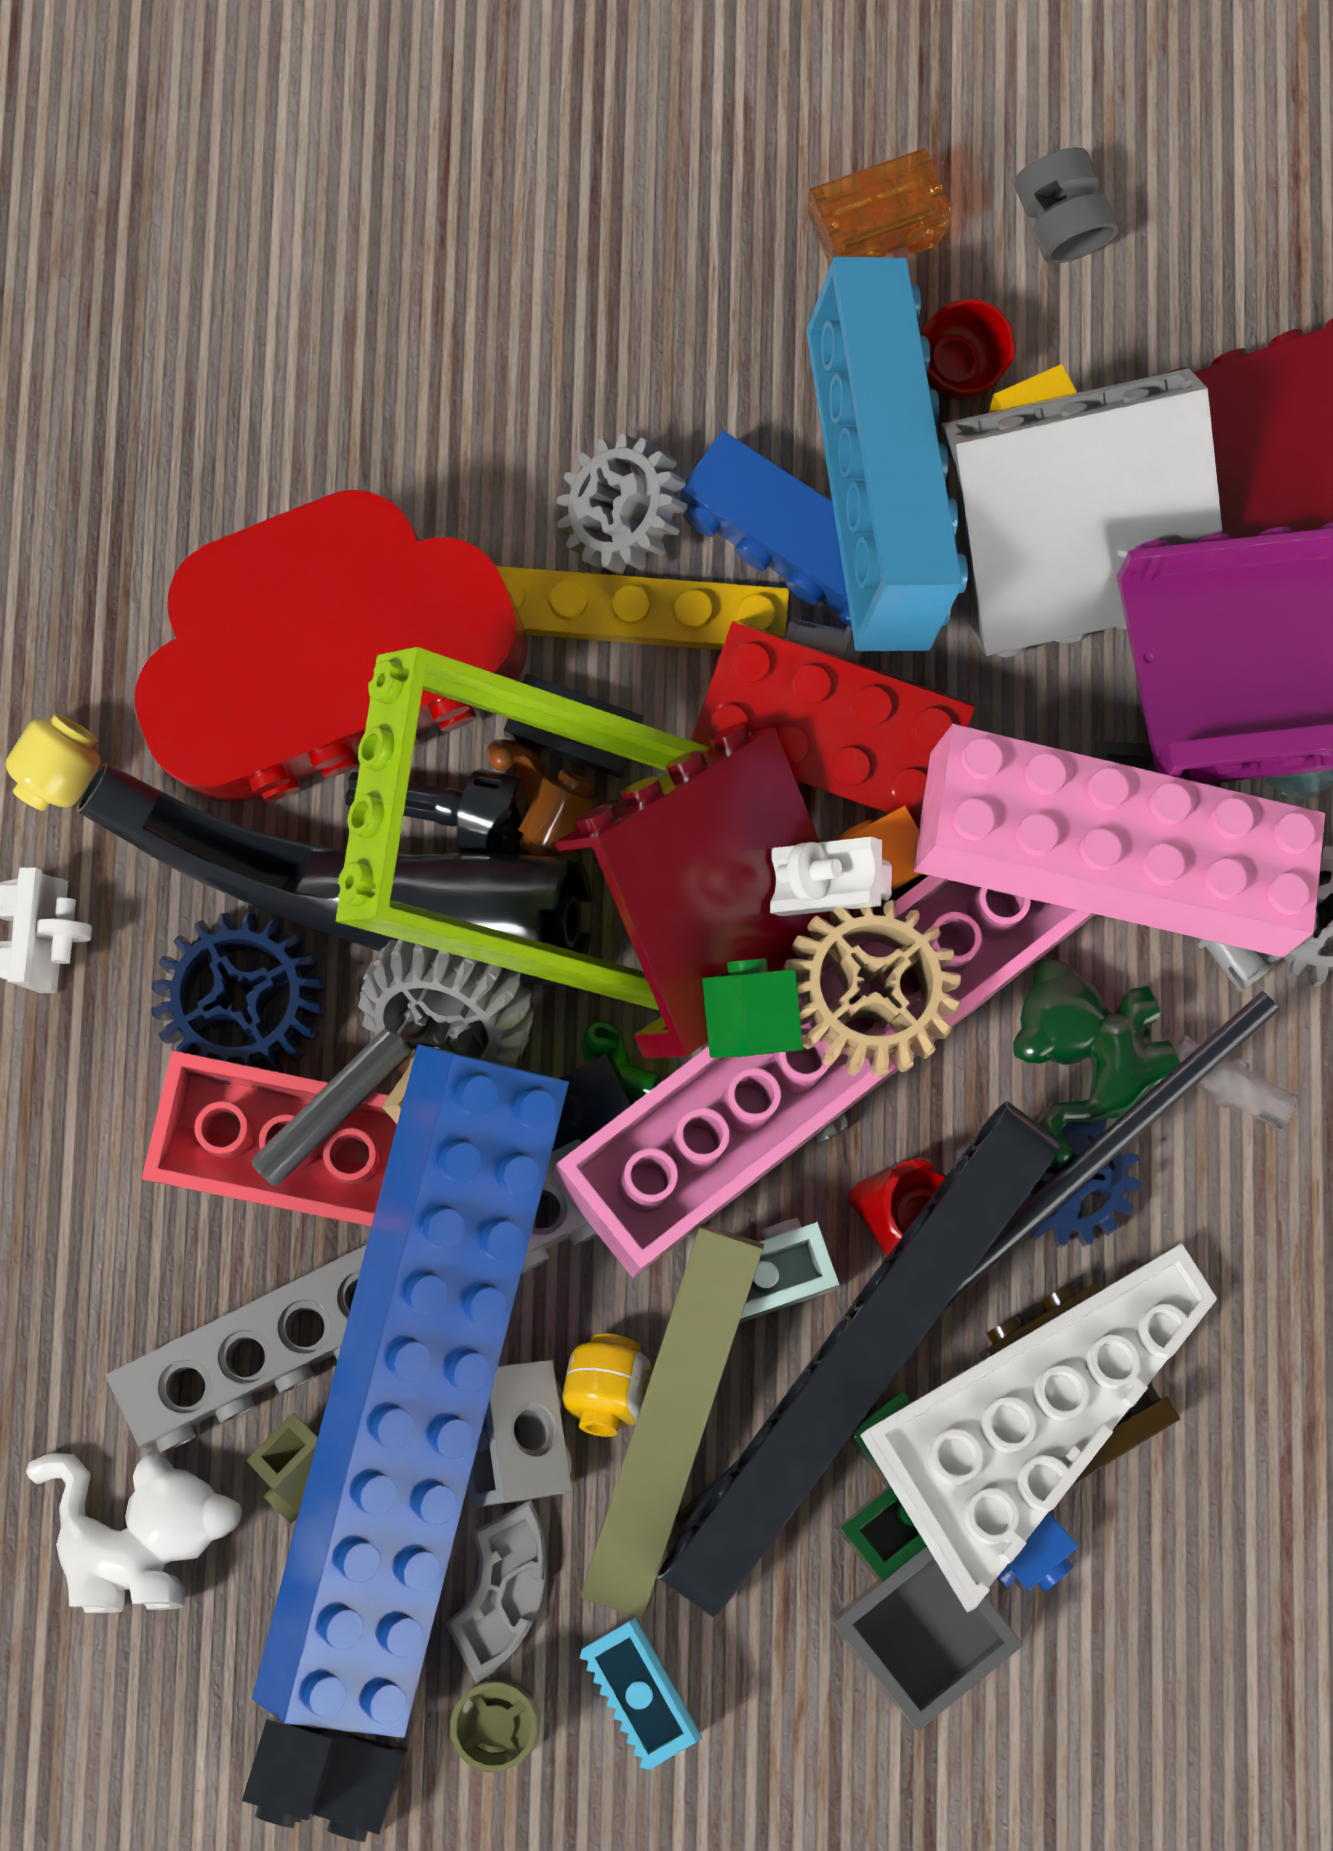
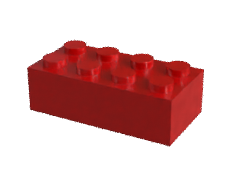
(836, 718)

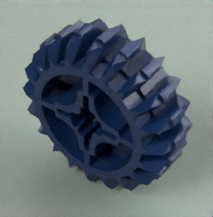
(211, 1010)

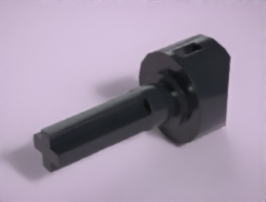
(481, 812)

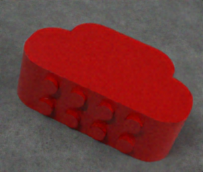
(286, 636)

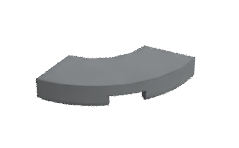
(506, 1590)

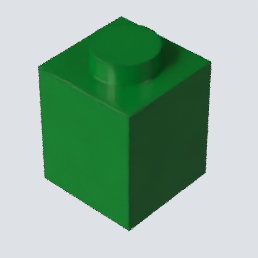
(752, 1010)

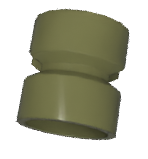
(495, 1725)

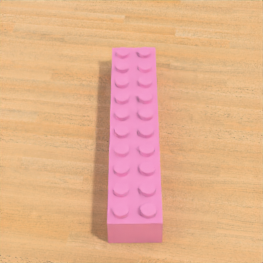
(736, 1118)

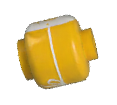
(606, 1384)

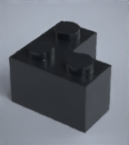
(324, 1775)

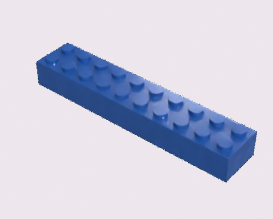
(409, 1394)

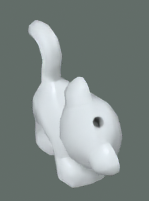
(166, 1521)

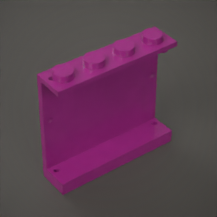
(1234, 652)

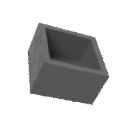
(923, 1640)

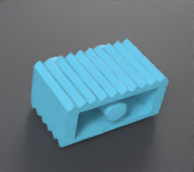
(640, 1694)

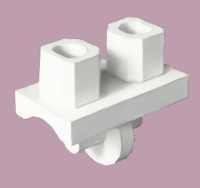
(830, 876)
(41, 929)

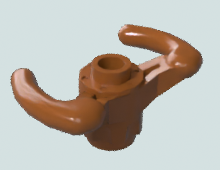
(552, 799)

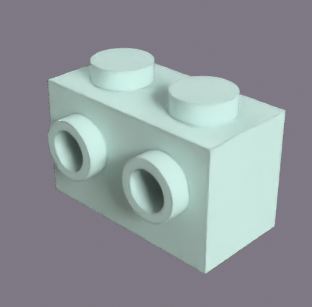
(790, 1269)

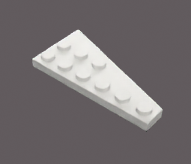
(1017, 1430)

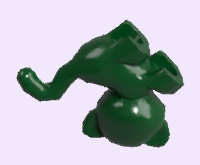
(1068, 1022)

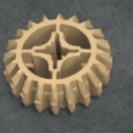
(886, 1007)

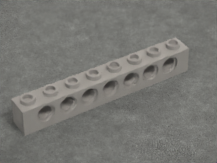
(147, 1383)

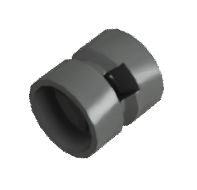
(1063, 198)

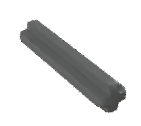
(331, 1107)

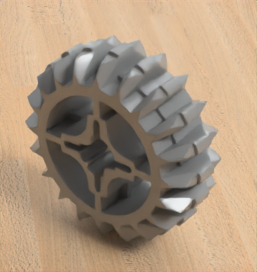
(447, 1002)

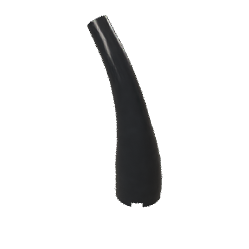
(299, 880)

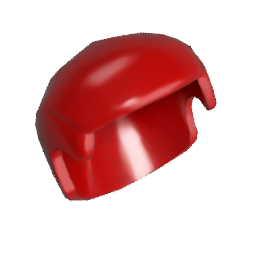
(968, 348)

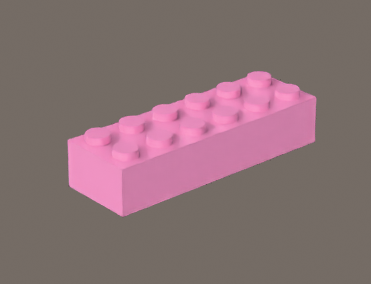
(1120, 841)

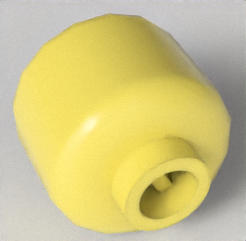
(53, 762)

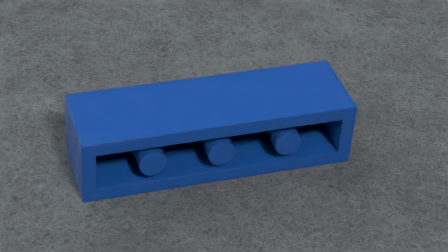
(769, 520)

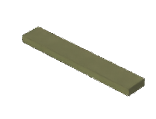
(672, 1420)

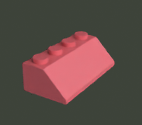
(214, 1129)

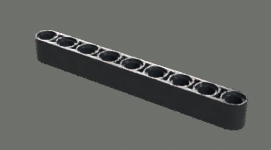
(859, 1358)

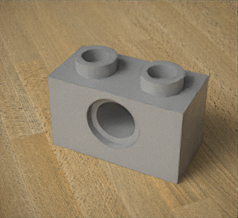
(541, 1462)

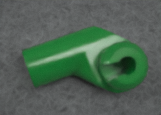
(603, 1039)

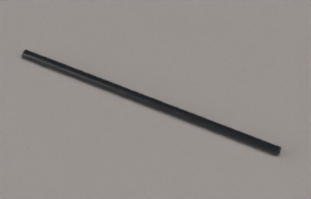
(1095, 1157)

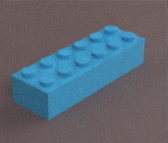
(884, 455)

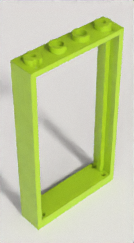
(381, 797)

